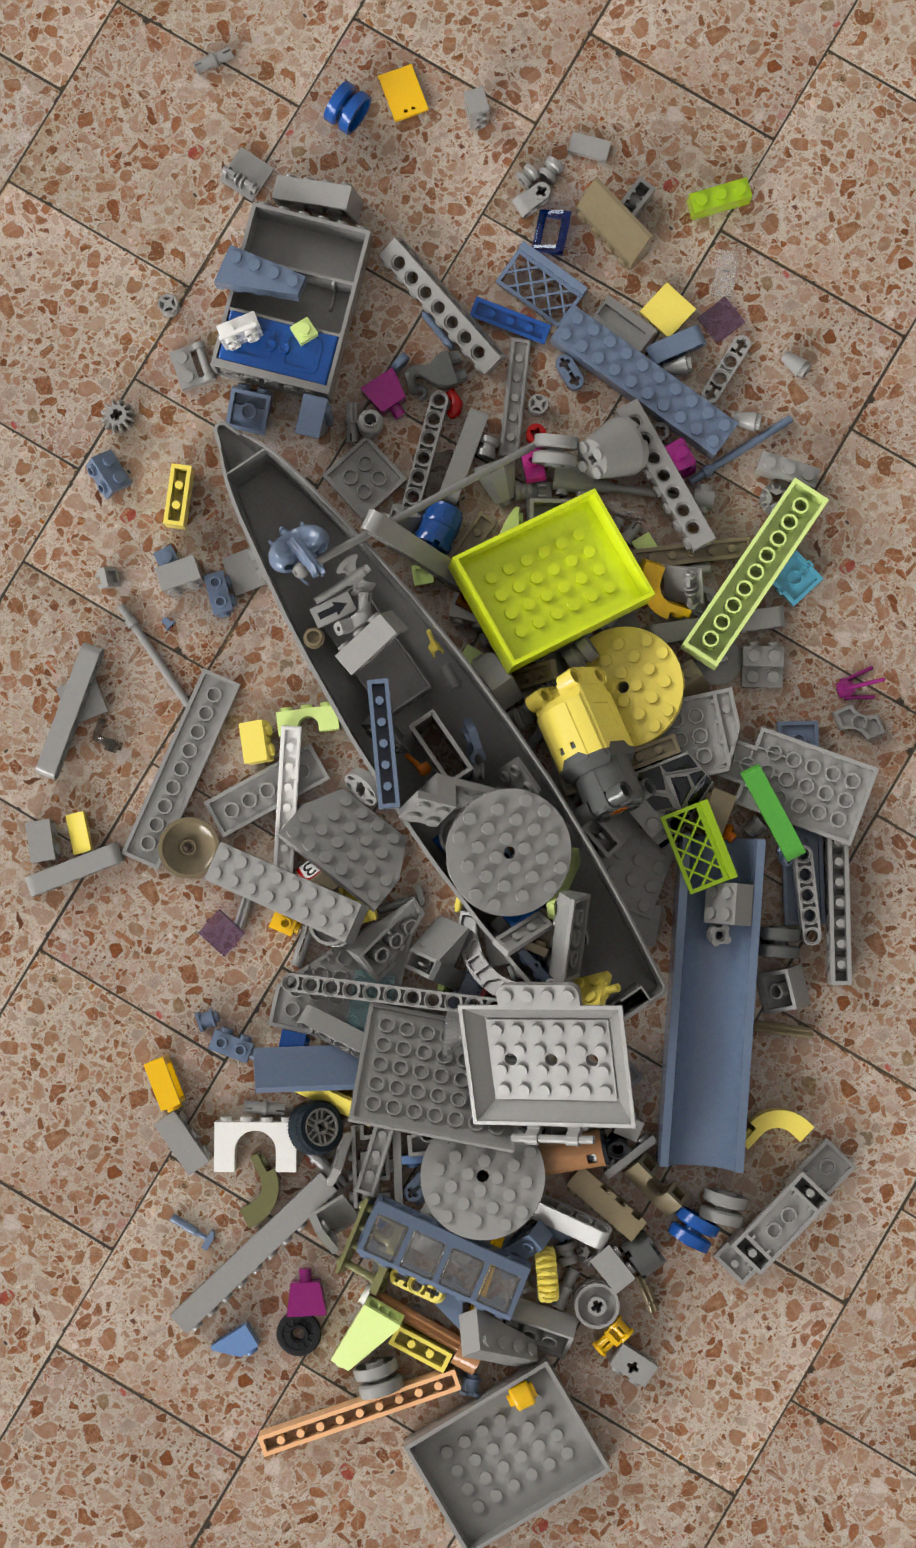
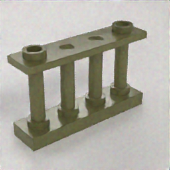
(379, 1280)

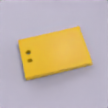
(403, 92)

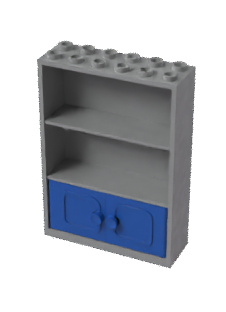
(334, 264)

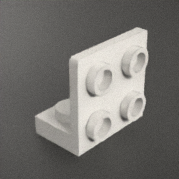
(239, 331)

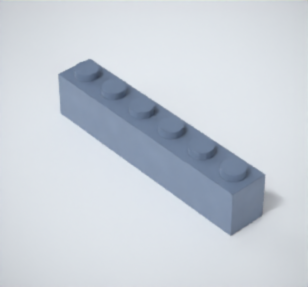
(383, 744)

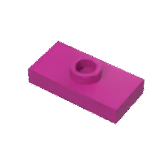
(532, 471)

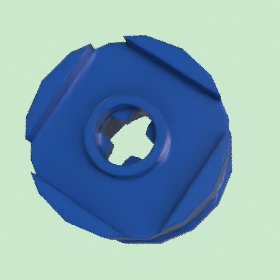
(440, 526)

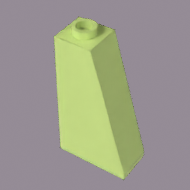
(368, 1330)

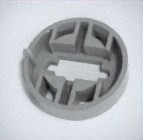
(353, 783)

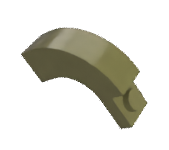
(262, 1206)

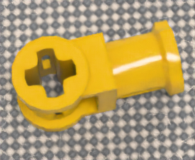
(613, 1336)

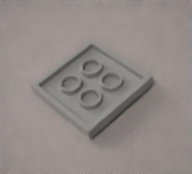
(364, 477)

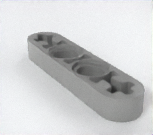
(727, 371)

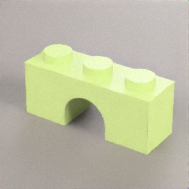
(324, 715)

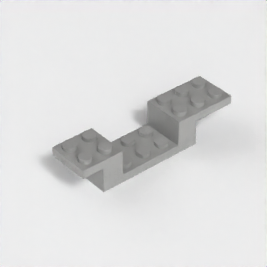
(440, 798)
(787, 1214)

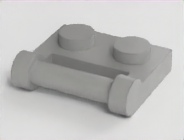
(186, 369)

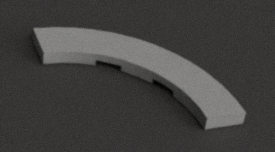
(475, 959)

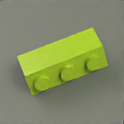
(719, 198)

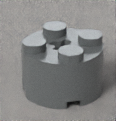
(643, 1254)

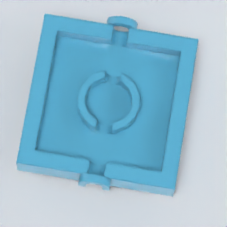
(797, 579)

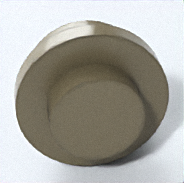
(314, 638)

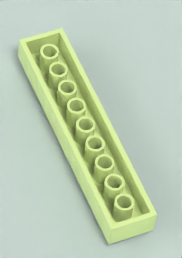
(754, 574)

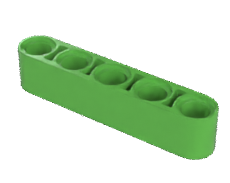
(773, 812)

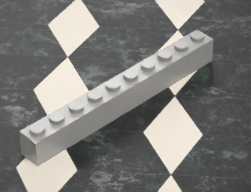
(253, 1253)

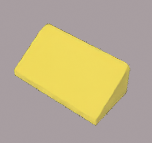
(79, 833)

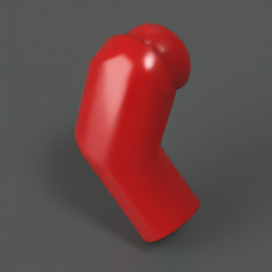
(456, 404)

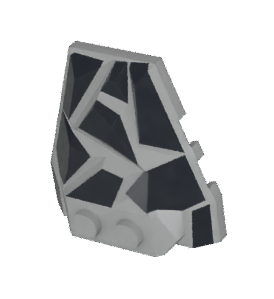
(678, 784)

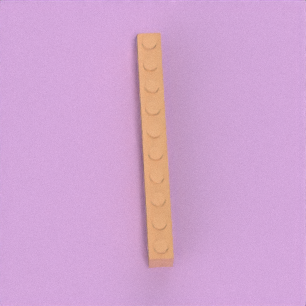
(357, 1411)

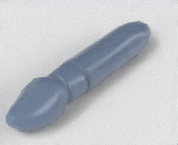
(437, 330)

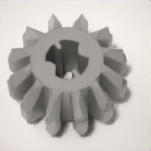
(124, 418)
(520, 715)

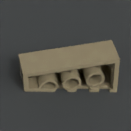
(606, 1202)

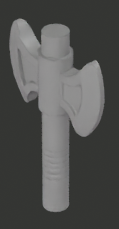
(354, 577)

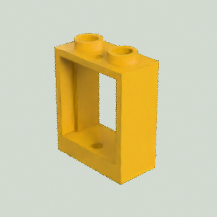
(165, 1083)

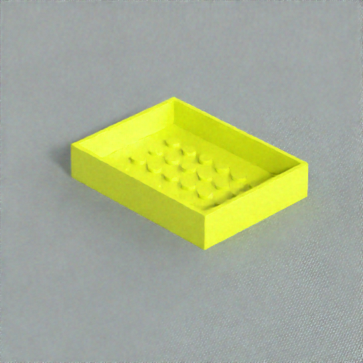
(550, 580)

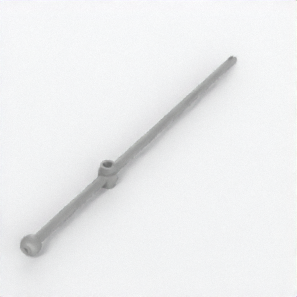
(301, 571)

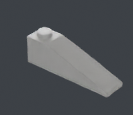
(381, 943)

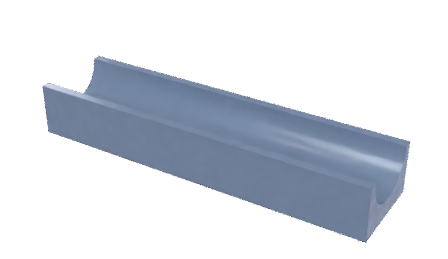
(709, 1019)

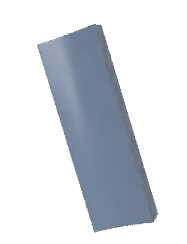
(303, 1069)

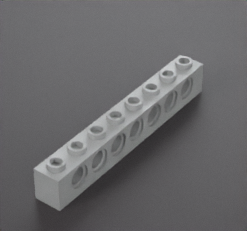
(439, 293)
(665, 465)
(837, 913)

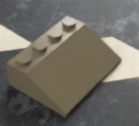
(613, 224)

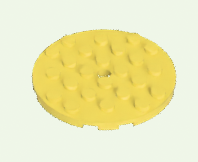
(652, 677)

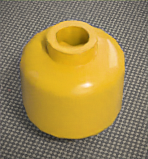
(522, 1395)

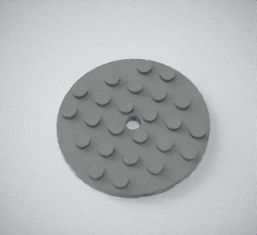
(478, 845)
(482, 1208)

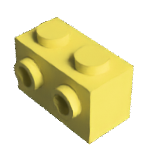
(257, 742)

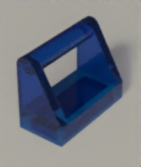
(557, 249)

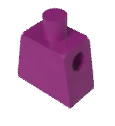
(386, 394)
(681, 457)
(306, 1296)

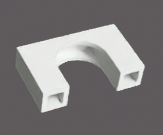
(228, 1132)

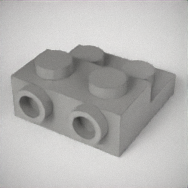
(762, 665)

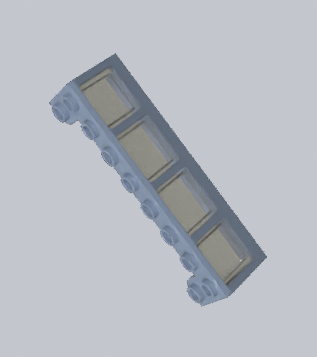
(437, 1257)

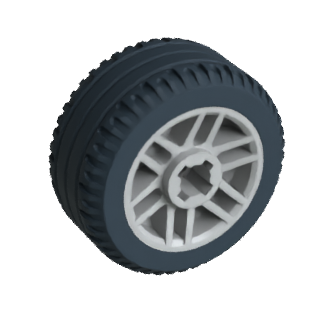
(315, 1127)

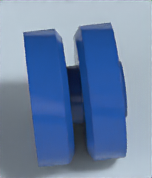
(347, 107)
(692, 1230)

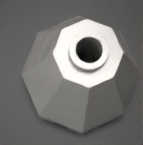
(500, 483)

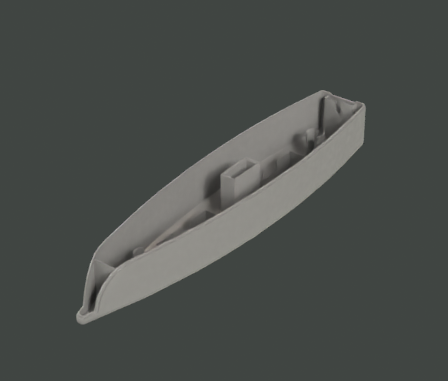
(274, 494)

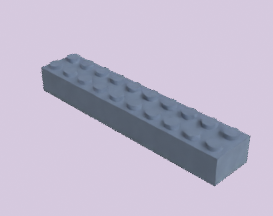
(642, 379)

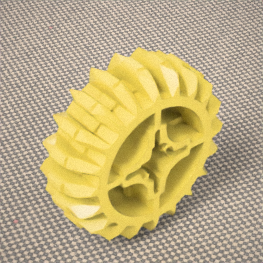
(547, 1275)

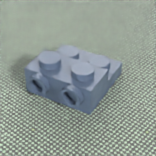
(249, 408)

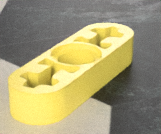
(402, 1284)

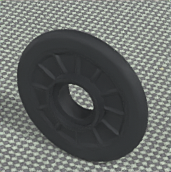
(296, 1346)

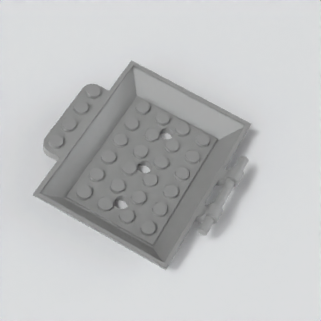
(534, 1091)

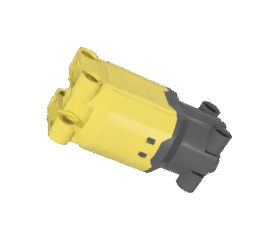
(590, 744)

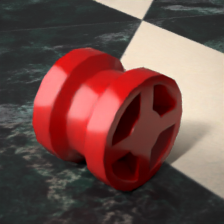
(532, 428)

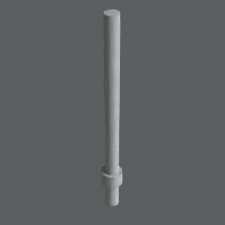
(132, 623)

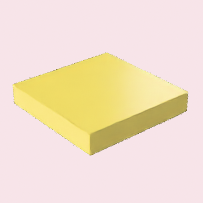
(667, 310)

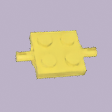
(596, 988)

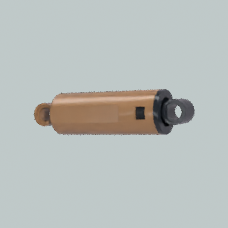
(563, 1158)

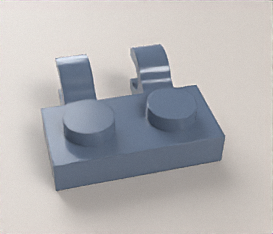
(472, 739)

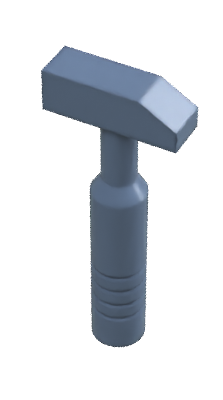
(194, 1230)

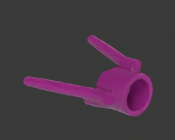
(846, 689)

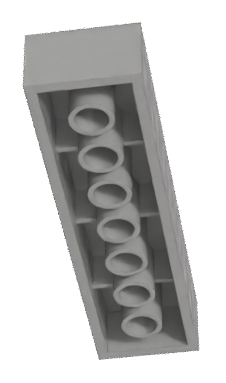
(287, 893)

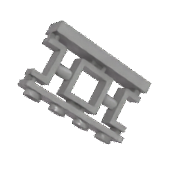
(391, 1164)

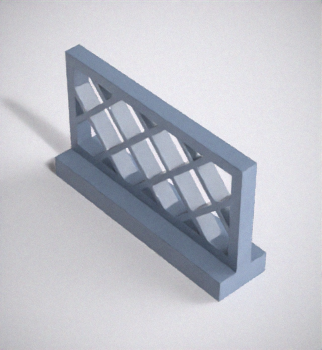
(552, 270)

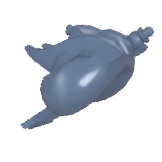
(299, 546)

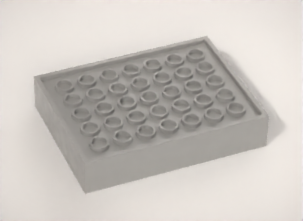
(506, 1465)

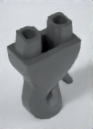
(436, 373)

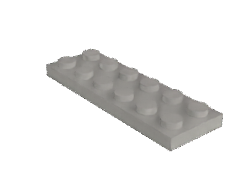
(258, 793)

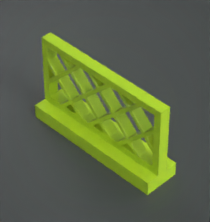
(715, 840)

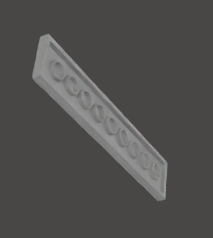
(181, 765)

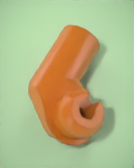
(729, 834)

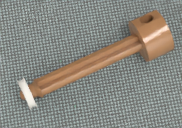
(427, 1327)

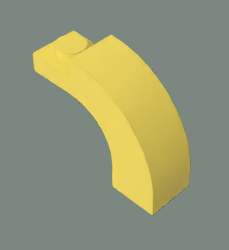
(777, 1118)

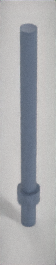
(708, 470)

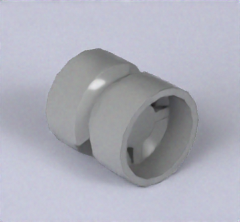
(581, 653)

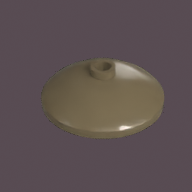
(203, 847)

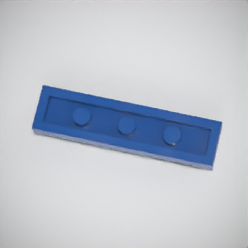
(510, 320)

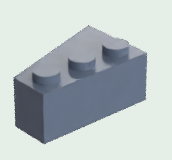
(314, 416)

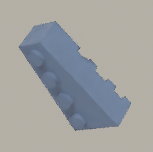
(256, 275)

